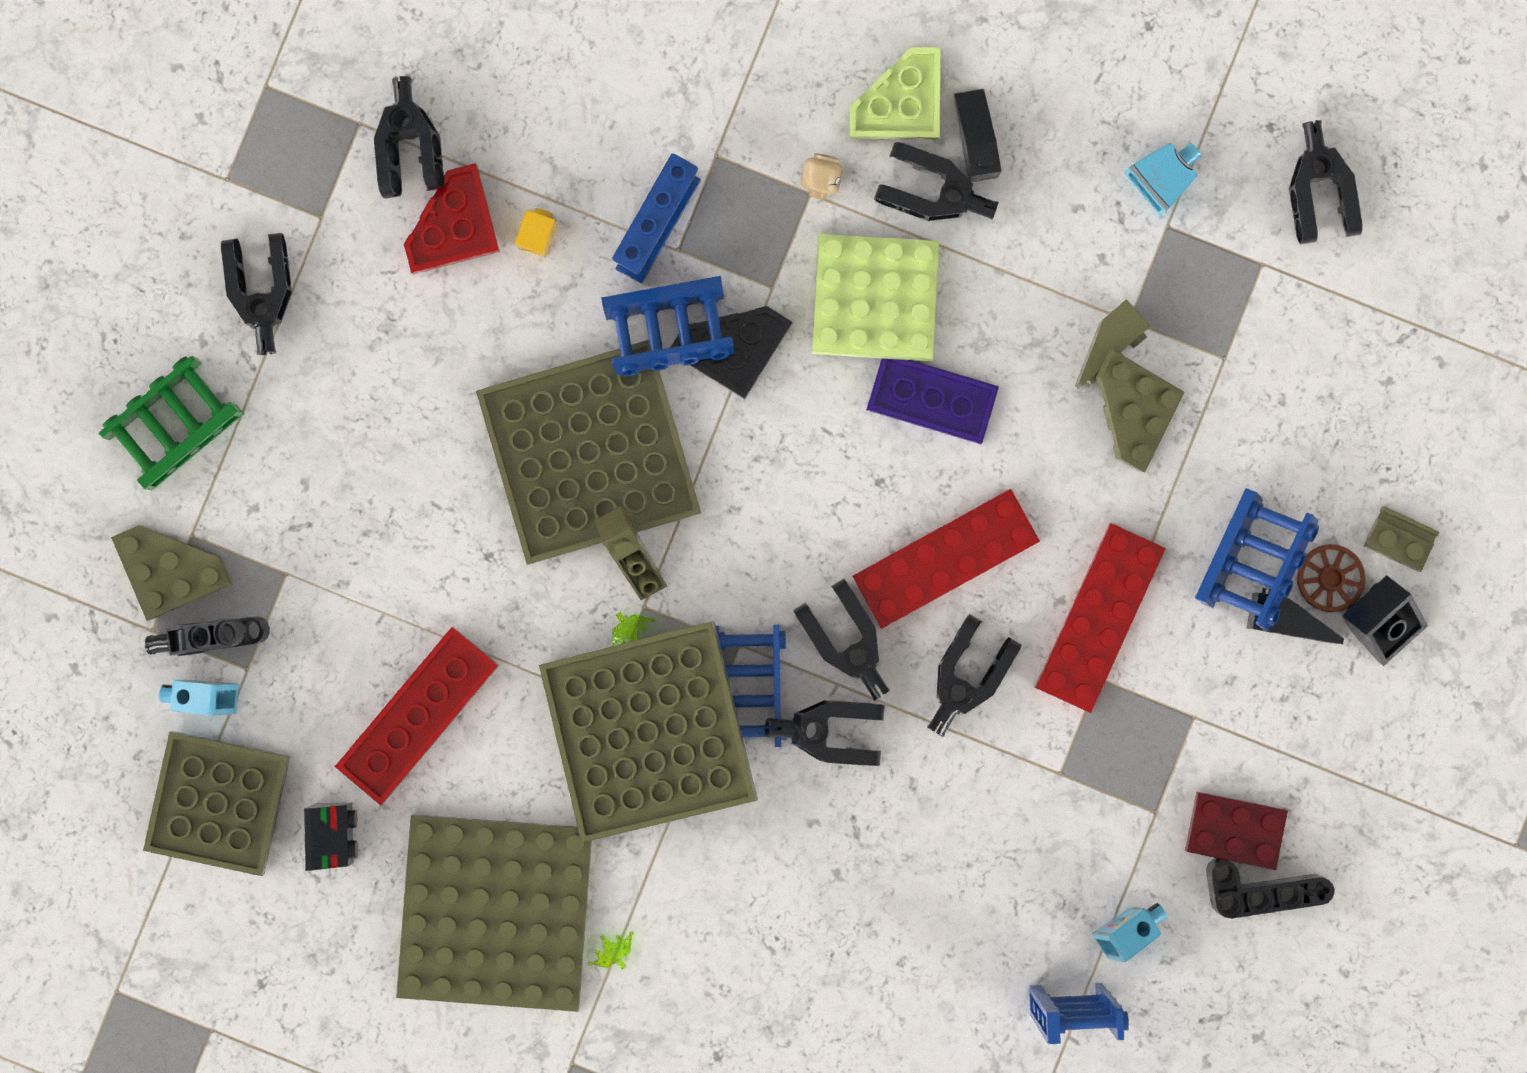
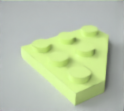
(902, 100)

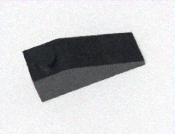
(977, 136)
(1294, 621)

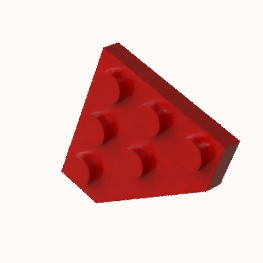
(453, 224)

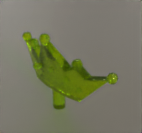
(628, 627)
(613, 952)

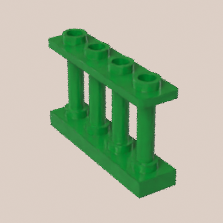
(199, 434)

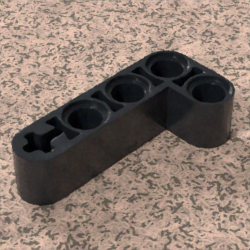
(1271, 890)

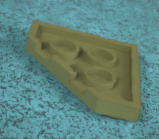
(1135, 408)
(167, 571)

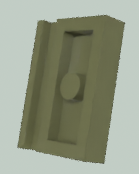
(1401, 539)

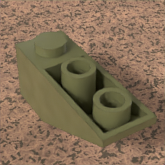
(1115, 332)
(629, 553)

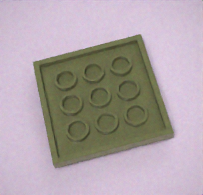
(216, 803)

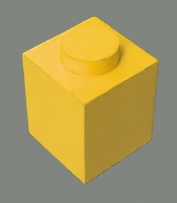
(536, 232)

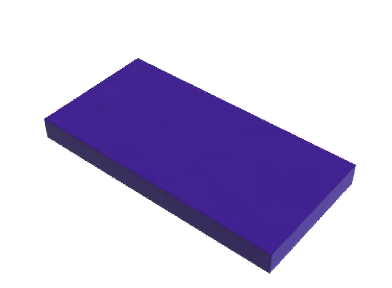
(933, 398)

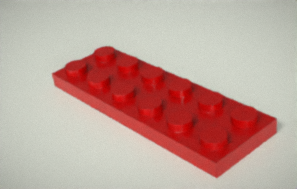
(946, 558)
(1100, 617)
(416, 716)

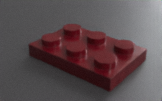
(1236, 830)

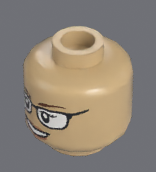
(821, 175)

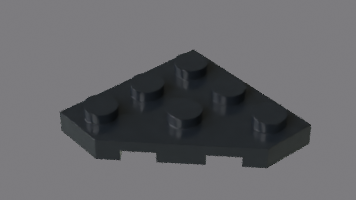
(754, 339)

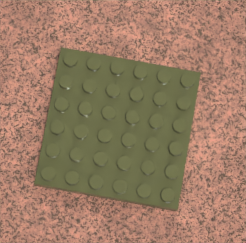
(583, 445)
(648, 732)
(494, 913)

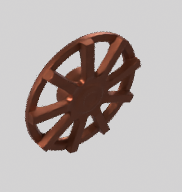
(1331, 578)

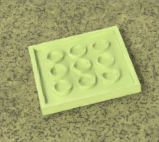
(875, 297)

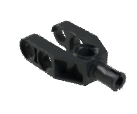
(391, 132)
(1337, 171)
(942, 208)
(245, 305)
(206, 636)
(868, 644)
(974, 696)
(819, 715)

